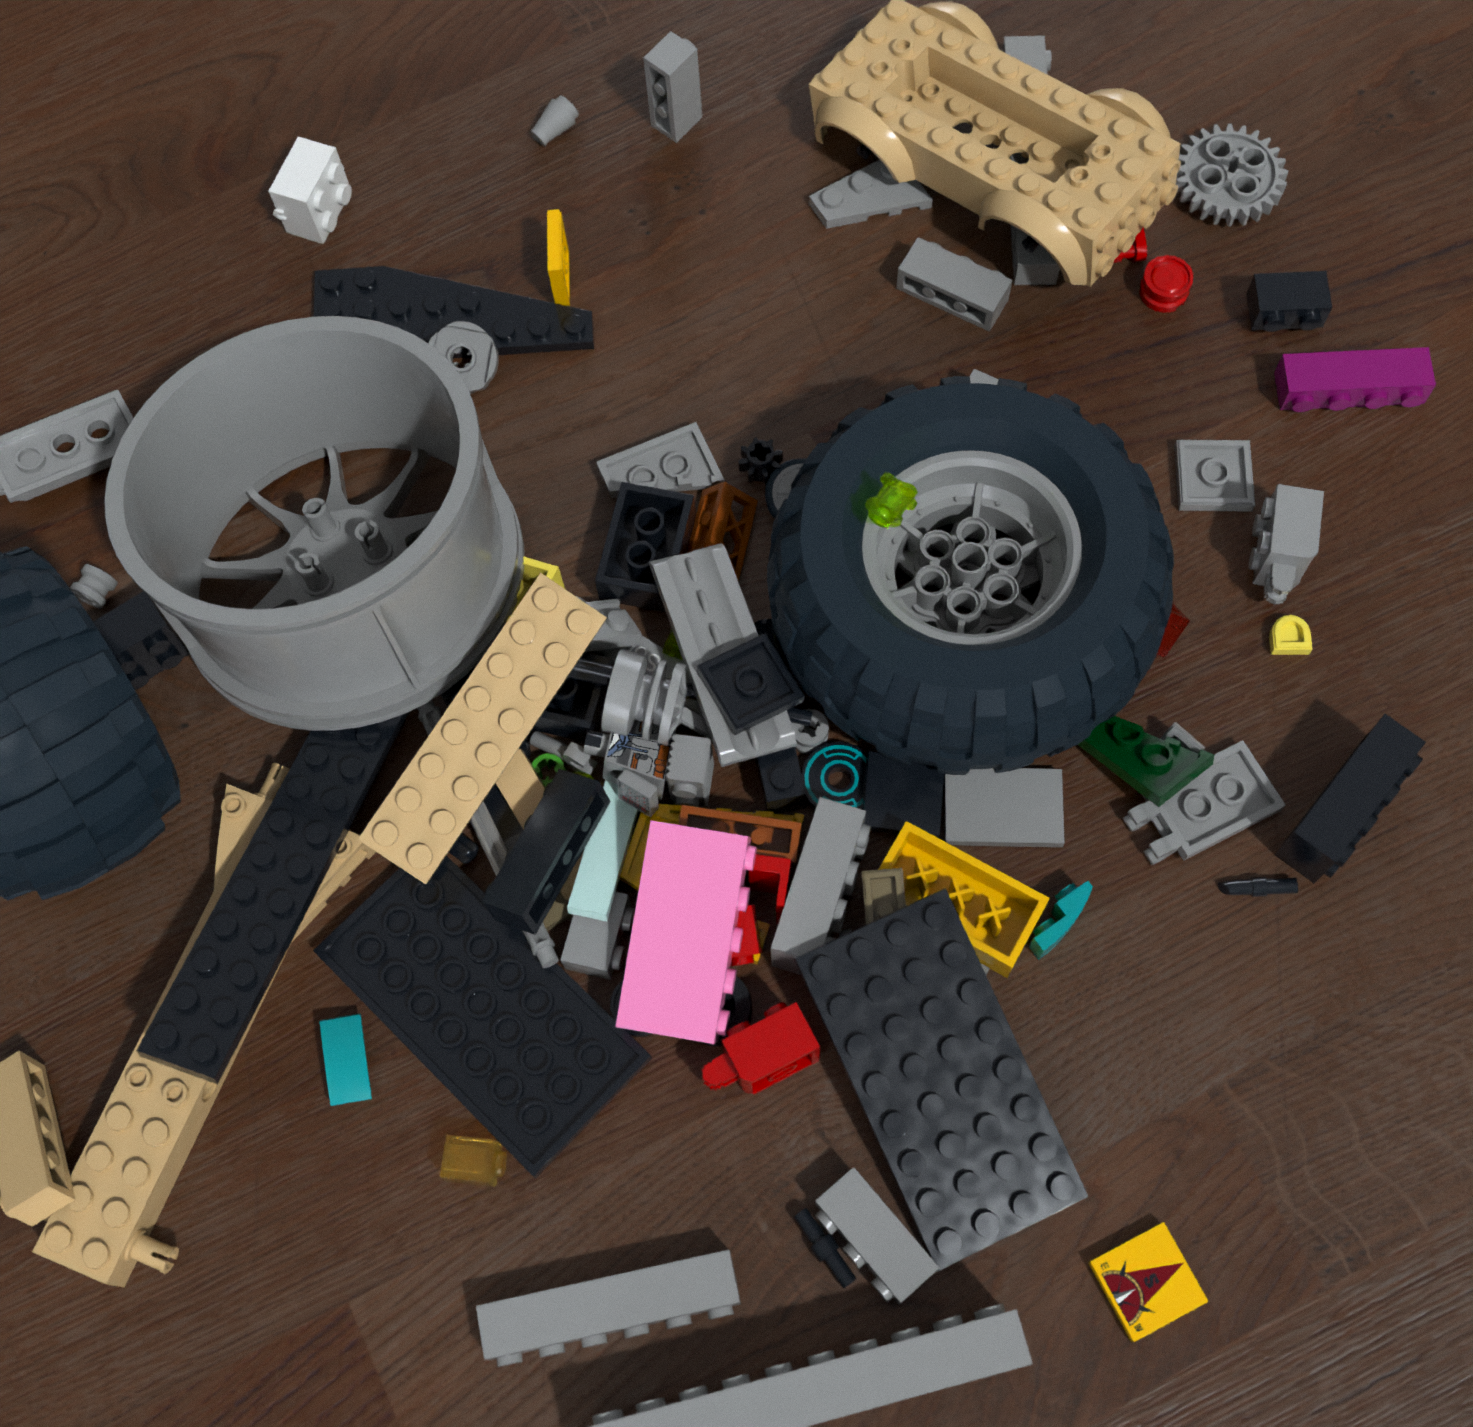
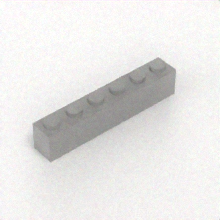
(608, 1306)

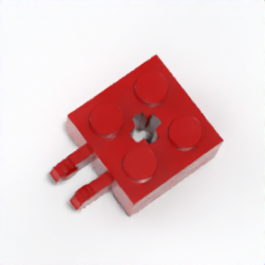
(764, 1051)

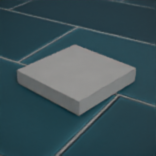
(1214, 475)

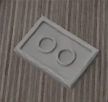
(1005, 808)

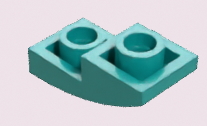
(1066, 912)
(345, 1059)

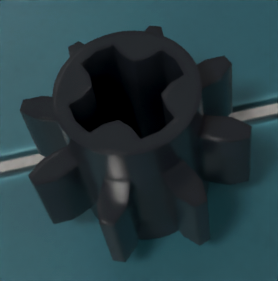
(758, 451)

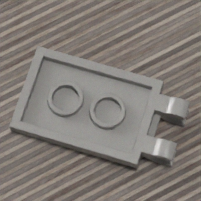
(1211, 807)

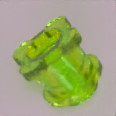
(891, 501)

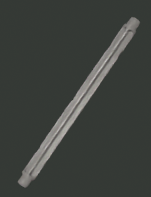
(494, 848)

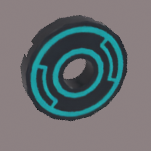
(831, 759)

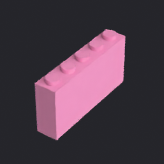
(685, 932)

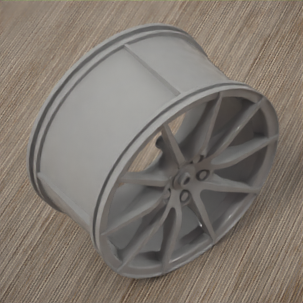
(365, 603)

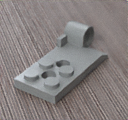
(30, 457)

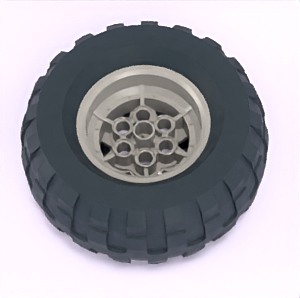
(984, 464)

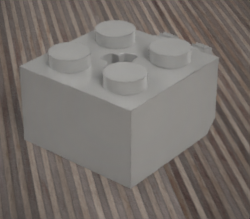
(1286, 539)

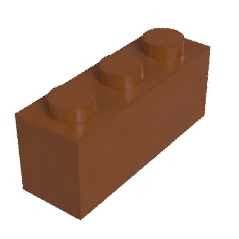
(769, 835)

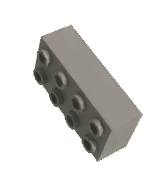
(820, 881)

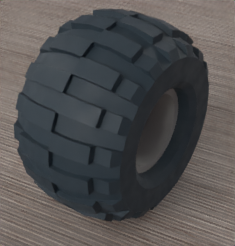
(76, 744)

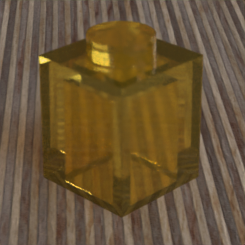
(472, 1160)

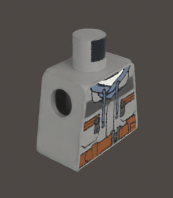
(631, 753)

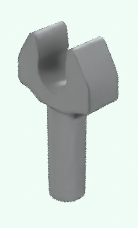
(571, 753)

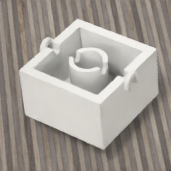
(310, 190)

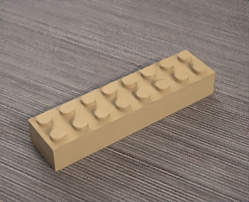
(482, 729)

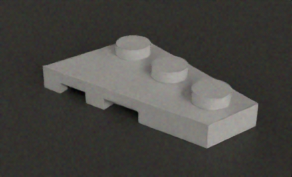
(668, 462)

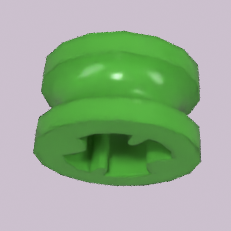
(547, 760)

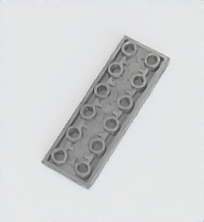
(707, 620)

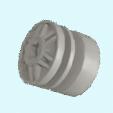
(644, 697)

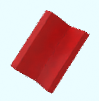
(772, 876)

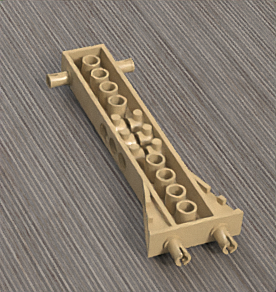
(158, 1109)

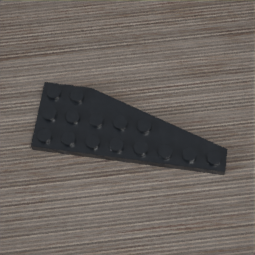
(430, 303)

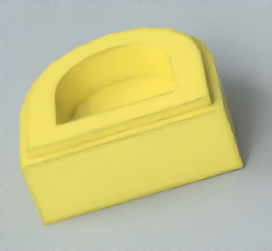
(1290, 636)

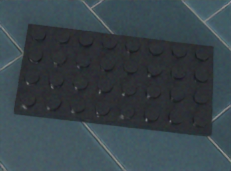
(482, 1011)
(941, 1078)

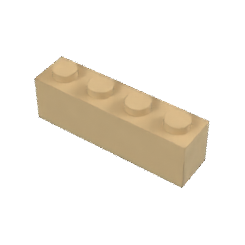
(32, 1153)

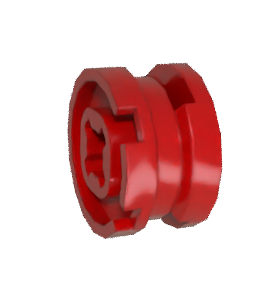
(1166, 283)

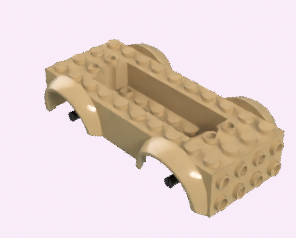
(1094, 159)

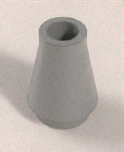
(555, 119)

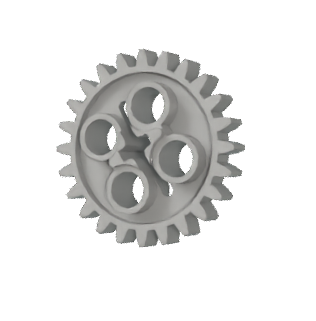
(1235, 177)

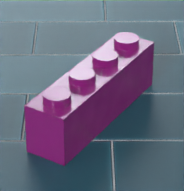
(1354, 379)

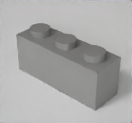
(673, 86)
(954, 283)
(874, 1237)

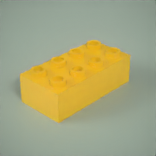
(990, 904)

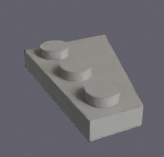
(867, 194)

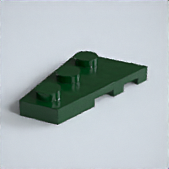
(1144, 761)

